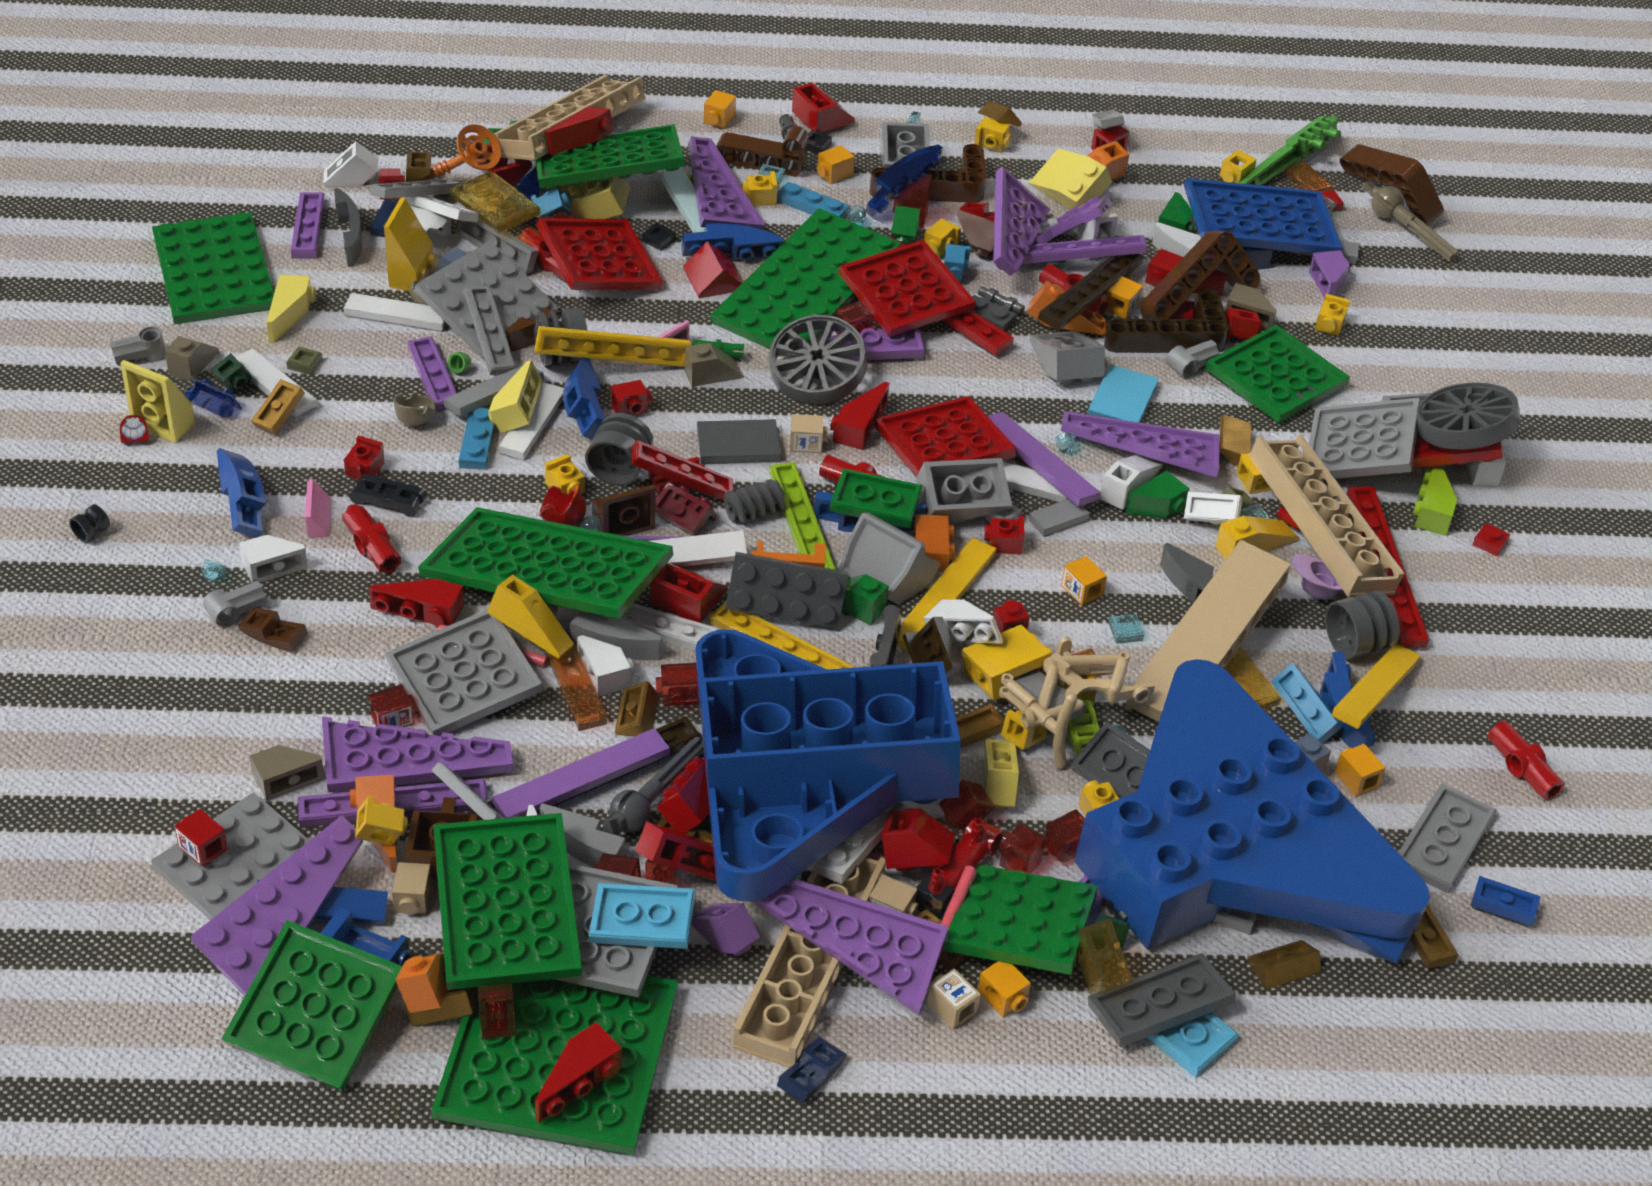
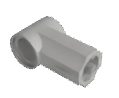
(147, 345)
(1188, 361)
(227, 607)

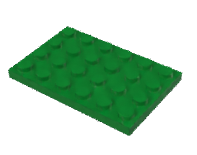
(613, 156)
(213, 268)
(506, 901)

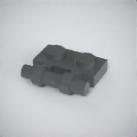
(999, 316)

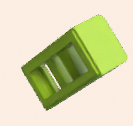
(1091, 727)

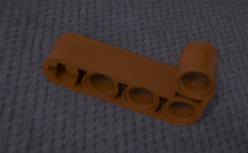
(755, 152)

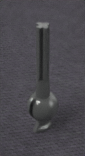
(633, 808)

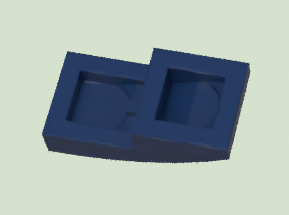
(812, 1070)

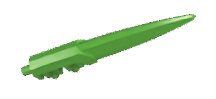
(1305, 140)

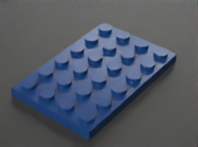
(1264, 215)

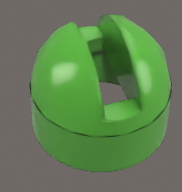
(459, 362)

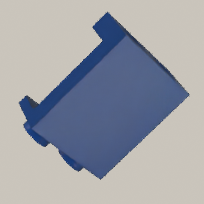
(343, 930)

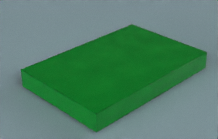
(881, 496)

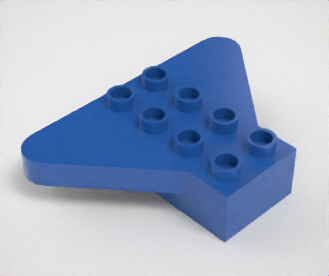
(812, 754)
(1240, 824)

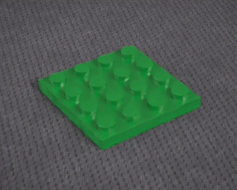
(1273, 369)
(1022, 919)
(313, 1005)

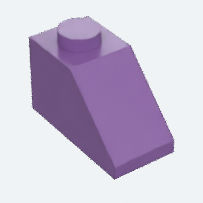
(1329, 271)
(726, 927)

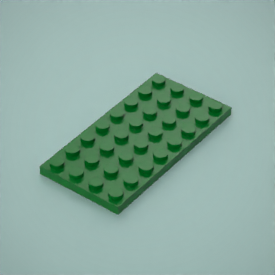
(799, 278)
(560, 561)

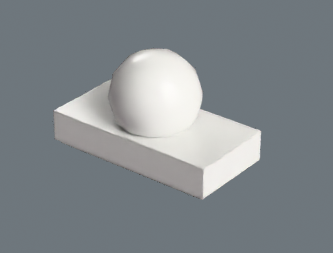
(1212, 507)

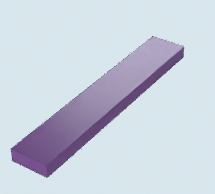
(1085, 249)
(1046, 462)
(582, 774)
(326, 808)

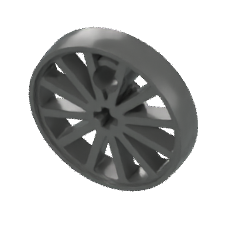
(817, 360)
(1468, 415)

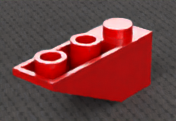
(422, 600)
(687, 799)
(581, 1066)

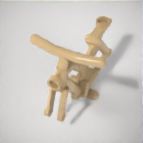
(1066, 670)

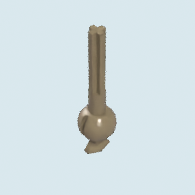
(1389, 203)

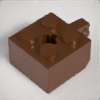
(421, 840)

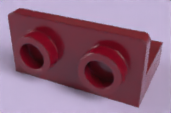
(683, 509)

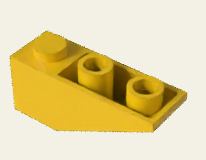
(529, 615)

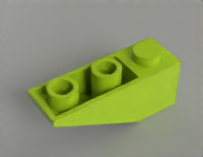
(1438, 502)

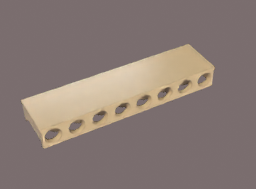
(527, 136)
(1324, 519)
(1216, 620)
(796, 982)

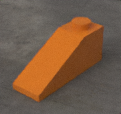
(383, 791)
(423, 982)

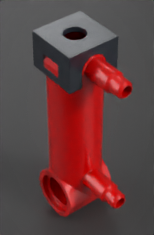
(978, 843)

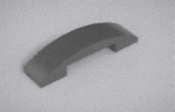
(348, 212)

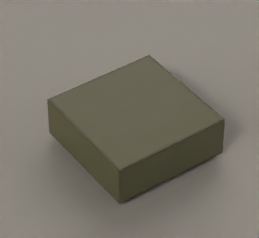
(304, 360)

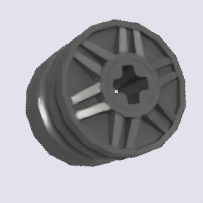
(571, 319)
(611, 448)
(1362, 624)

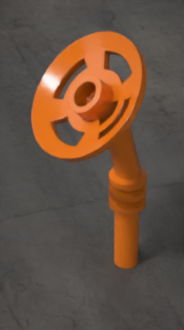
(472, 152)

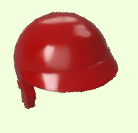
(563, 507)

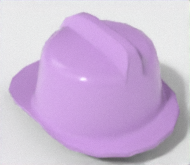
(1316, 577)

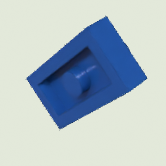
(1505, 901)

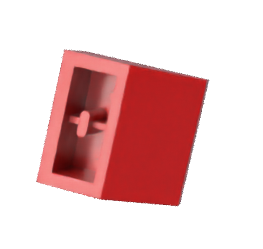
(818, 109)
(685, 592)
(915, 840)

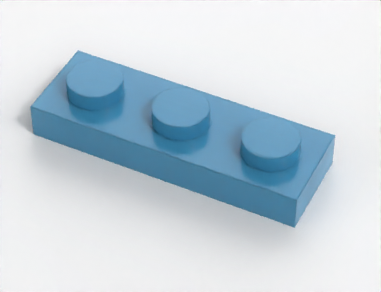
(810, 201)
(477, 440)
(1306, 703)

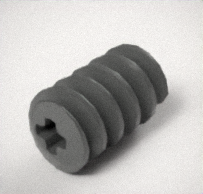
(754, 499)

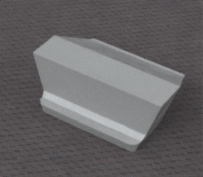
(889, 557)

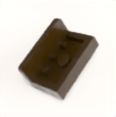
(933, 645)

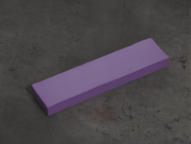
(308, 225)
(431, 370)

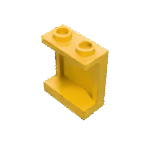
(1015, 655)

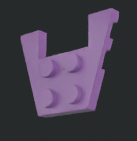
(1085, 213)

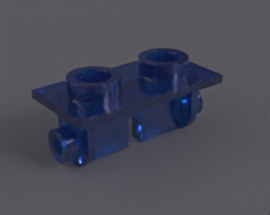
(221, 400)

